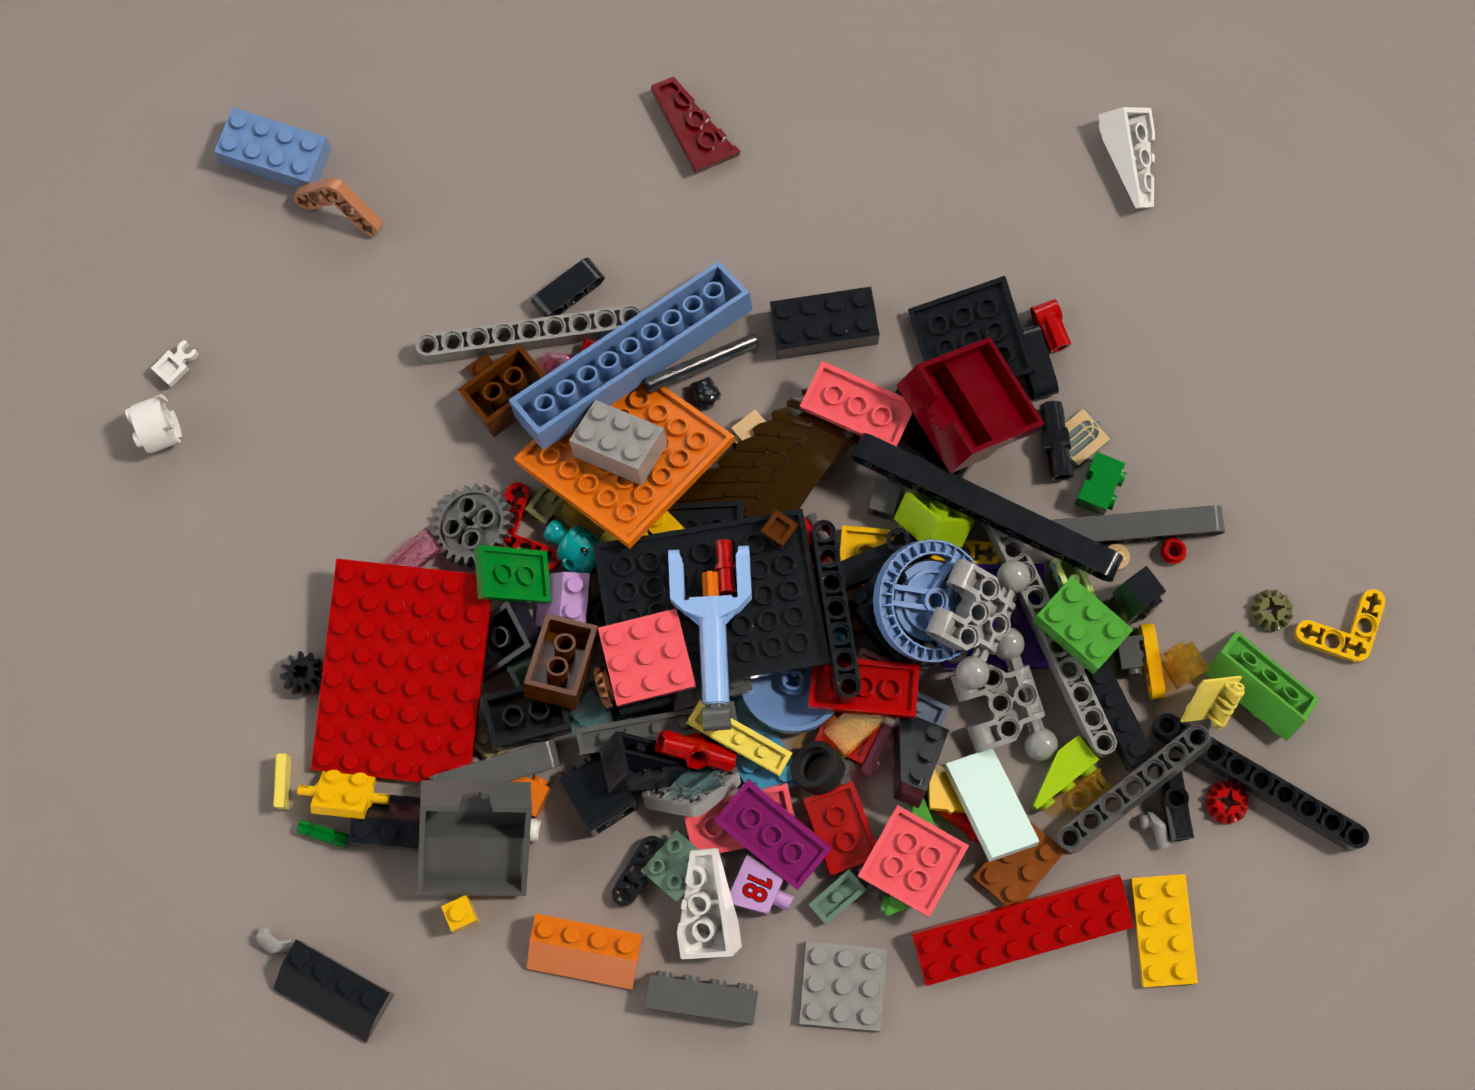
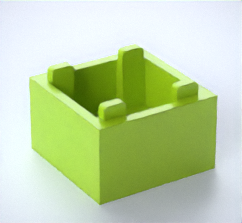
(932, 520)

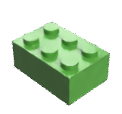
(1082, 625)

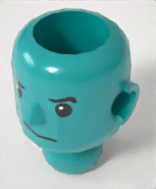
(574, 546)

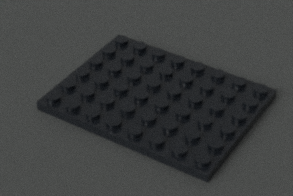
(772, 633)

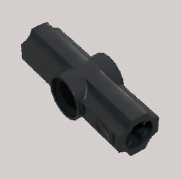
(1056, 440)
(1177, 817)

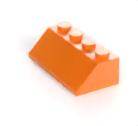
(584, 951)

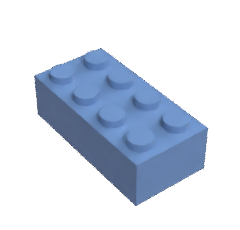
(272, 149)

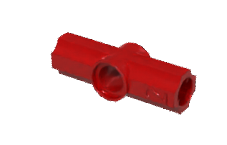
(695, 751)

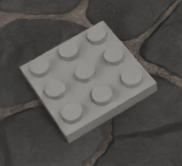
(843, 986)

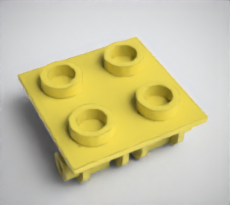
(1215, 701)

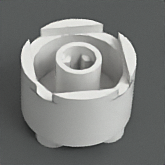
(154, 424)

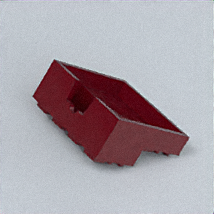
(969, 403)

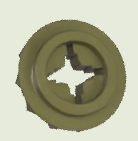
(1267, 620)

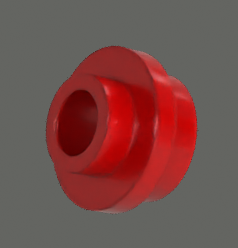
(1176, 544)

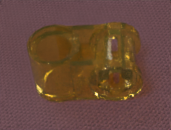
(1089, 789)

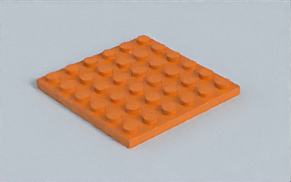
(617, 503)

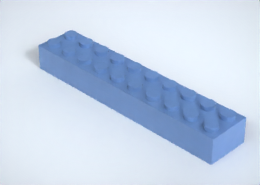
(631, 354)

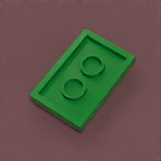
(512, 574)

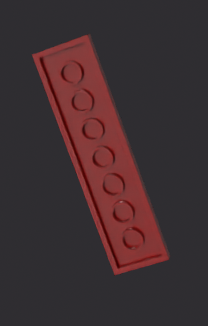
(1022, 929)

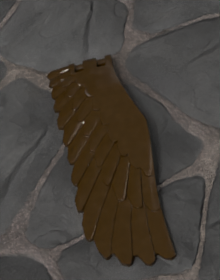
(776, 464)

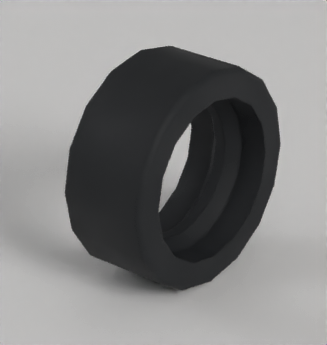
(833, 774)

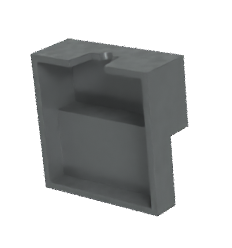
(474, 838)

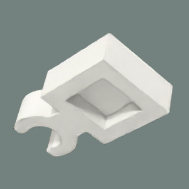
(172, 366)

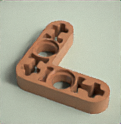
(336, 192)

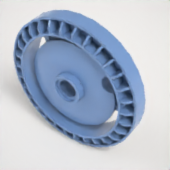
(910, 601)

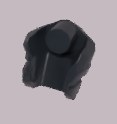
(705, 392)

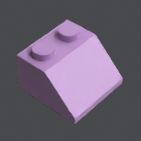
(568, 597)

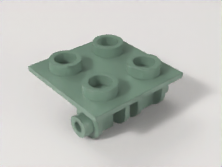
(670, 866)

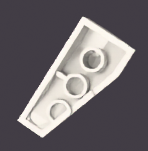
(1128, 139)
(708, 913)

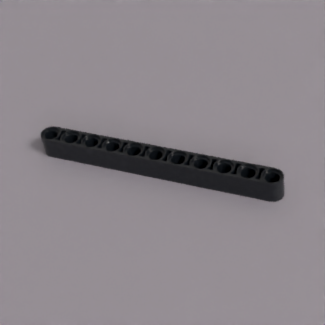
(987, 507)

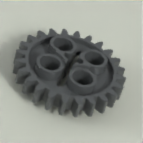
(456, 515)

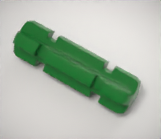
(322, 833)

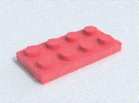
(856, 404)
(707, 834)

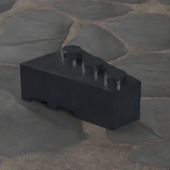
(915, 757)

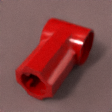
(1050, 319)

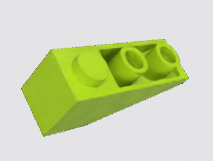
(1065, 767)

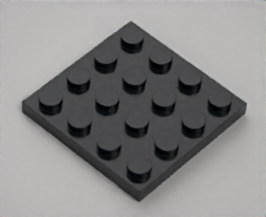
(971, 317)

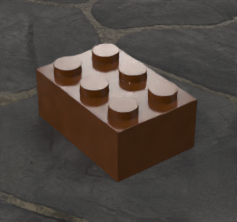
(492, 388)
(561, 661)

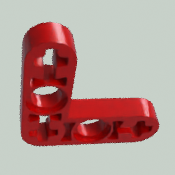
(522, 503)

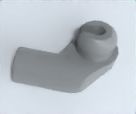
(1159, 828)
(270, 943)

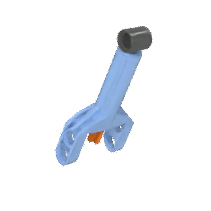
(712, 615)

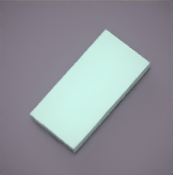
(991, 804)

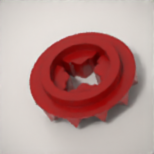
(1217, 808)

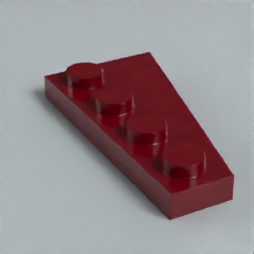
(697, 135)

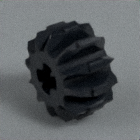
(312, 670)

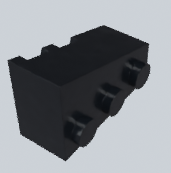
(1136, 596)
(634, 765)

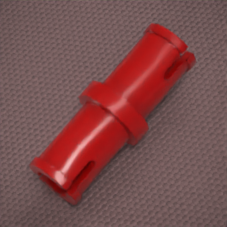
(725, 567)

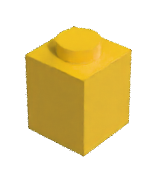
(460, 914)

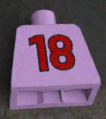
(758, 888)

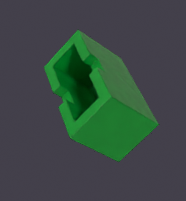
(1104, 476)

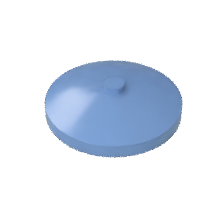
(783, 702)

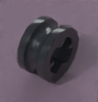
(897, 532)

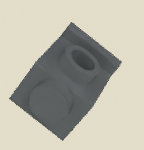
(1130, 656)

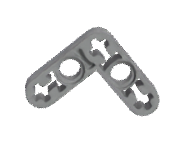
(671, 800)

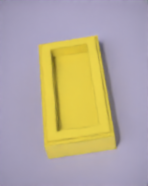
(282, 781)

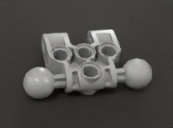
(988, 606)
(1040, 742)

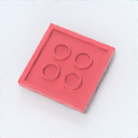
(646, 657)
(913, 861)

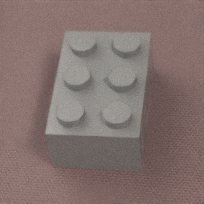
(618, 442)

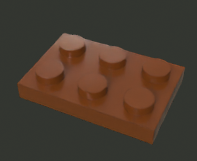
(1018, 874)

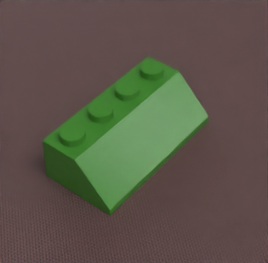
(1268, 688)

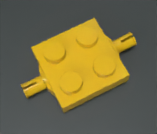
(343, 794)

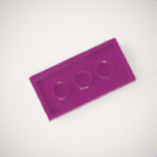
(772, 834)

